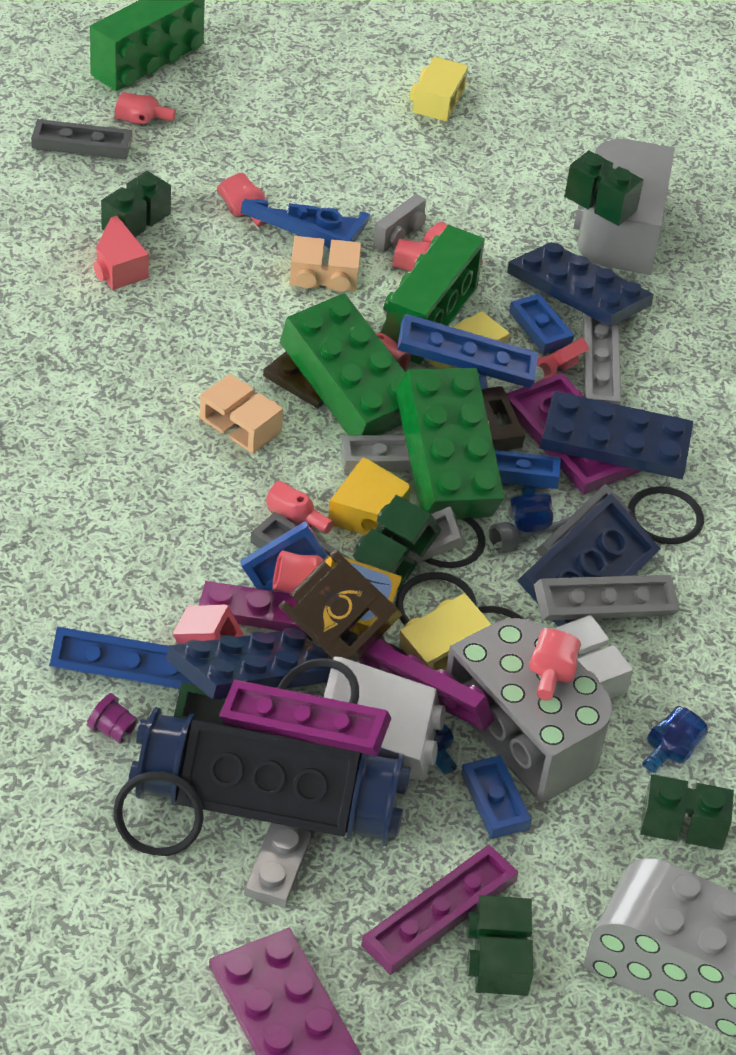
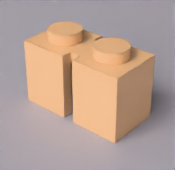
(341, 270)
(235, 403)

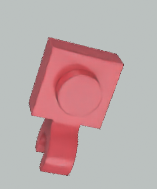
(564, 358)

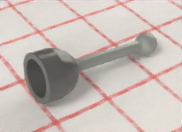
(511, 535)

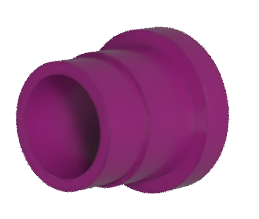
(112, 718)

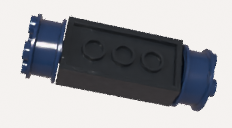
(272, 777)

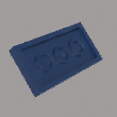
(580, 283)
(617, 435)
(600, 545)
(250, 658)

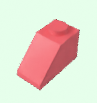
(120, 256)

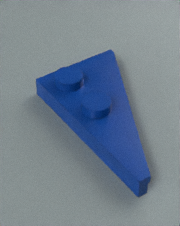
(308, 220)

